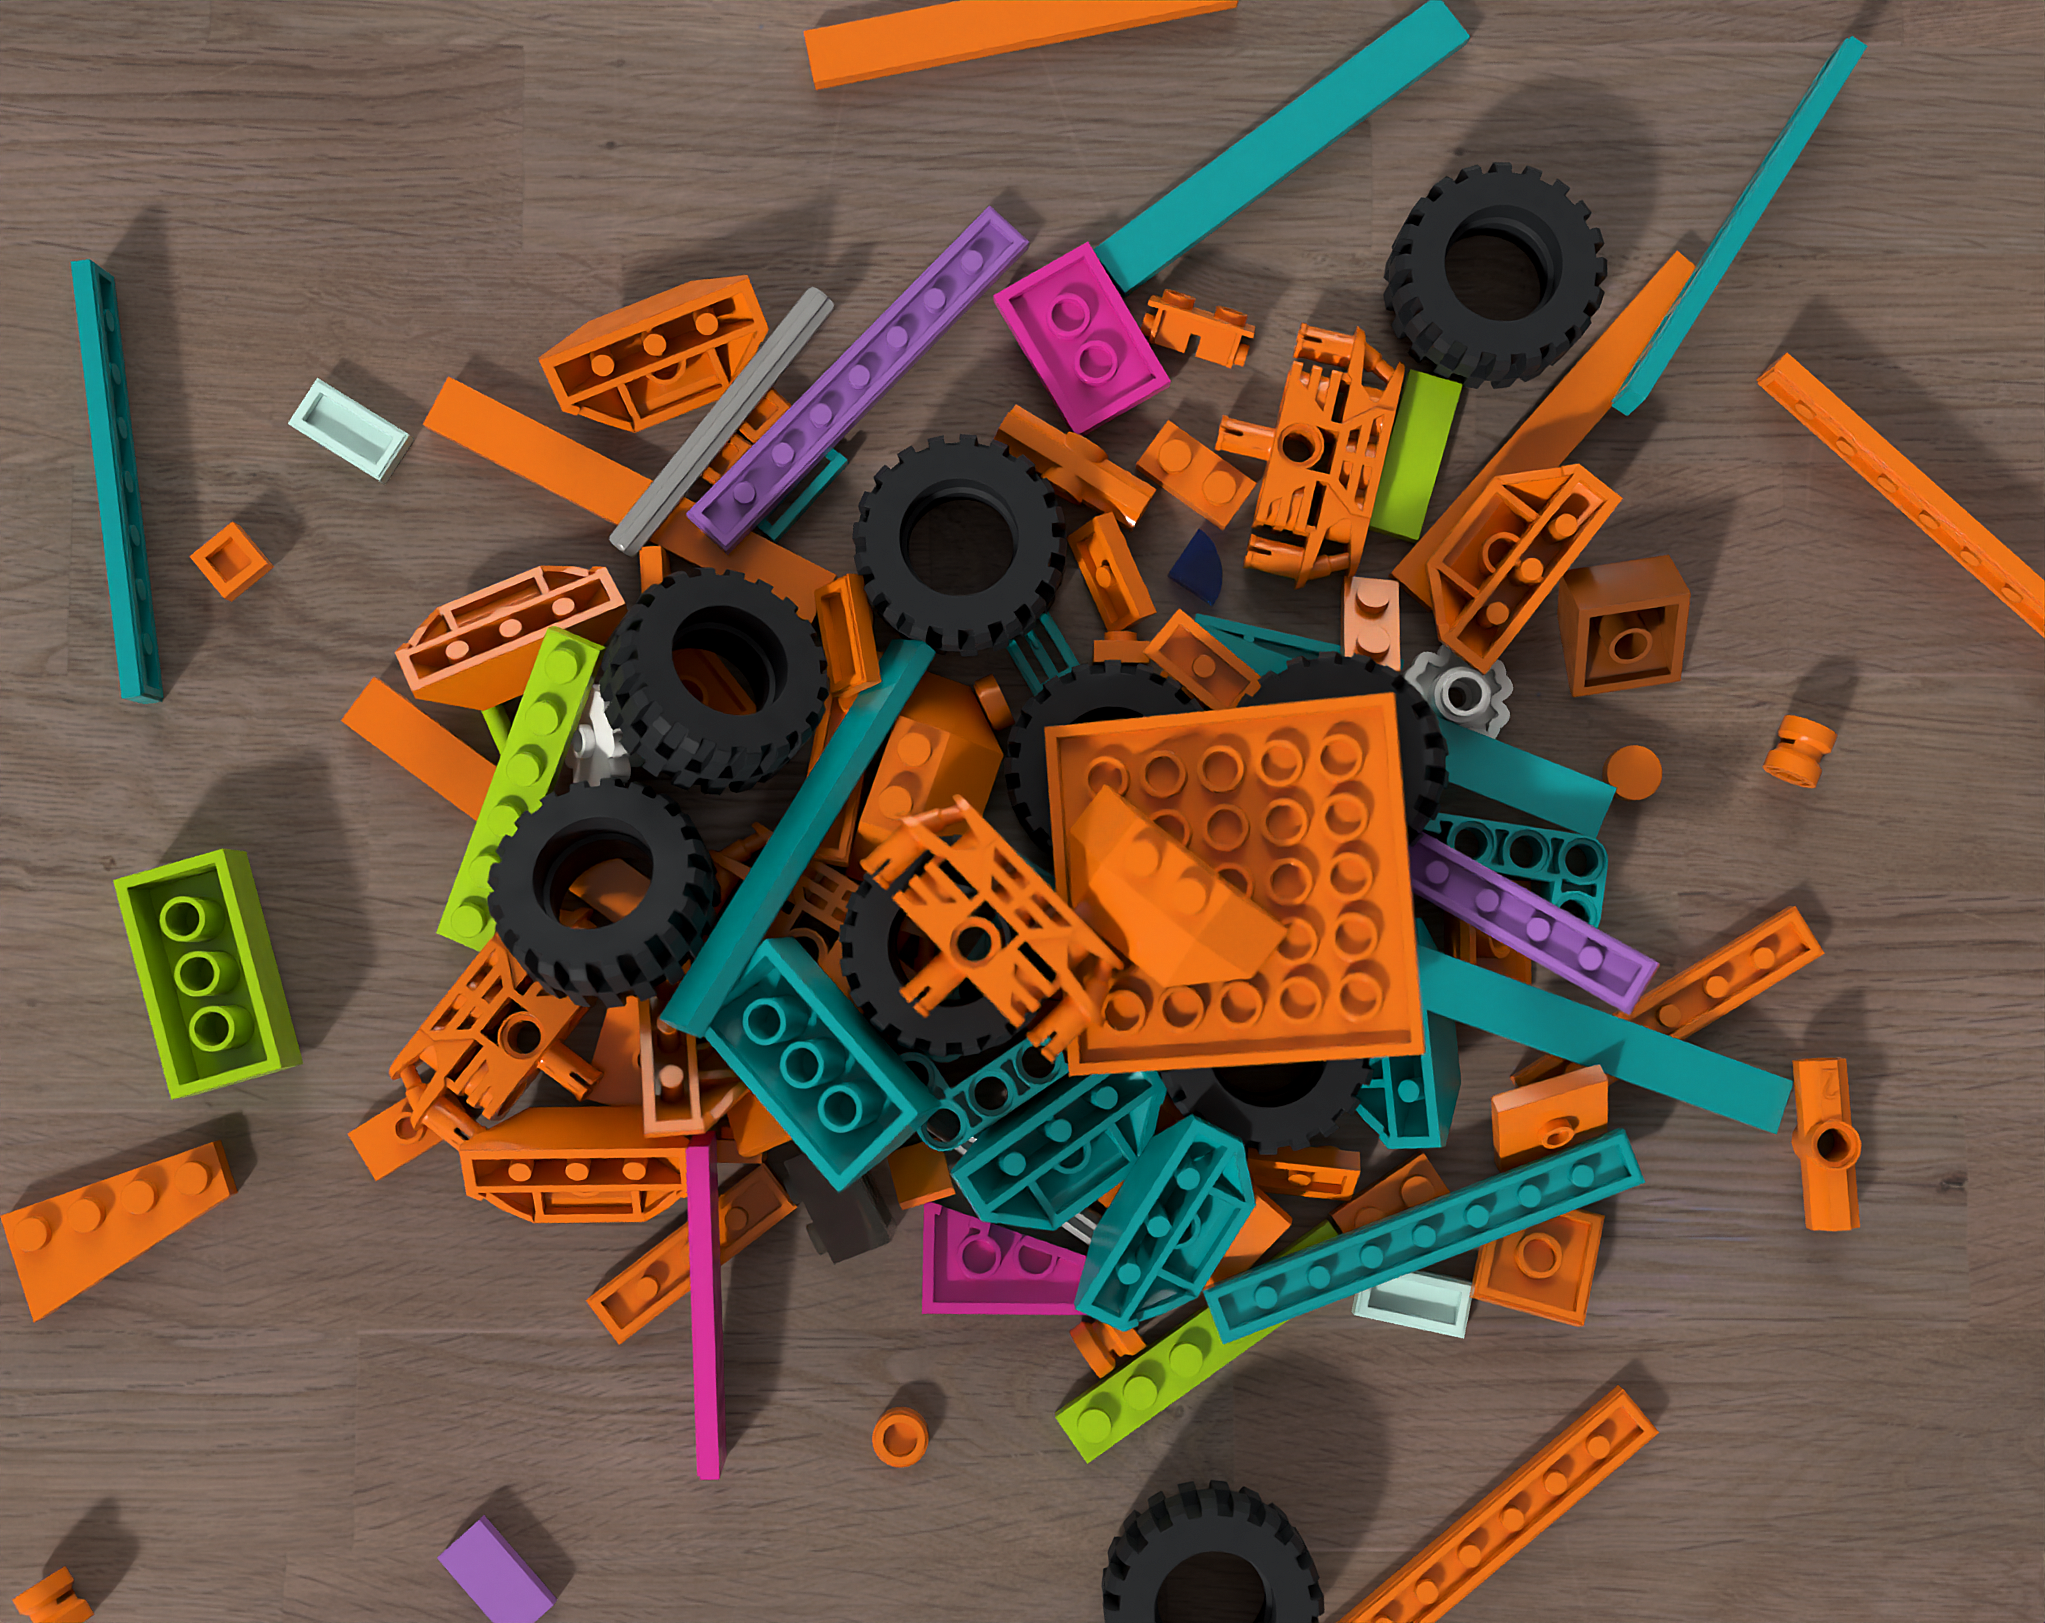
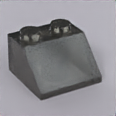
(842, 1221)

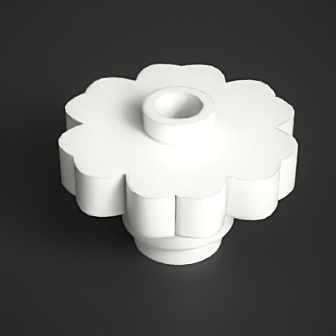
(1482, 694)
(596, 746)

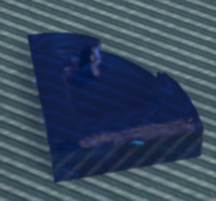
(1199, 568)

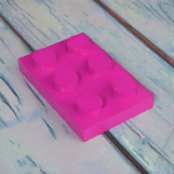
(1081, 340)

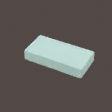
(351, 431)
(1419, 1301)

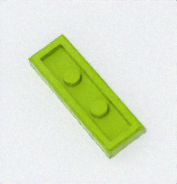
(1414, 455)

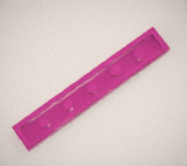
(706, 1305)

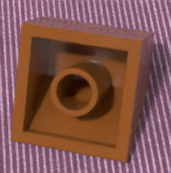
(1623, 625)

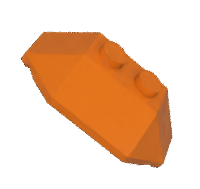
(658, 354)
(1511, 556)
(488, 641)
(933, 752)
(1163, 900)
(682, 1075)
(575, 1166)

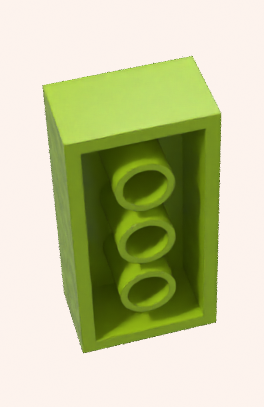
(208, 972)

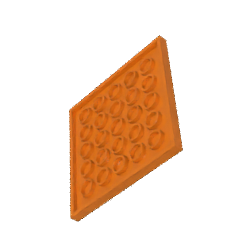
(1307, 824)

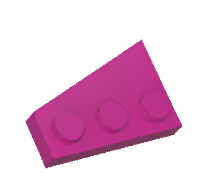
(992, 1269)

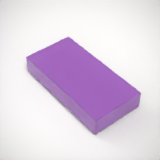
(496, 1576)

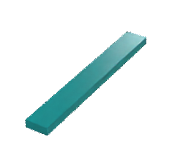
(1281, 146)
(1737, 226)
(117, 483)
(1486, 763)
(796, 839)
(1597, 1038)
(1423, 1235)

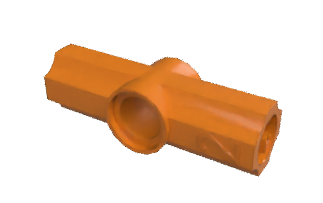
(1076, 467)
(1829, 1180)

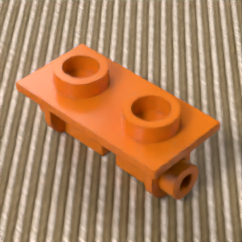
(1218, 331)

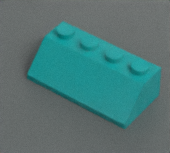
(818, 1063)

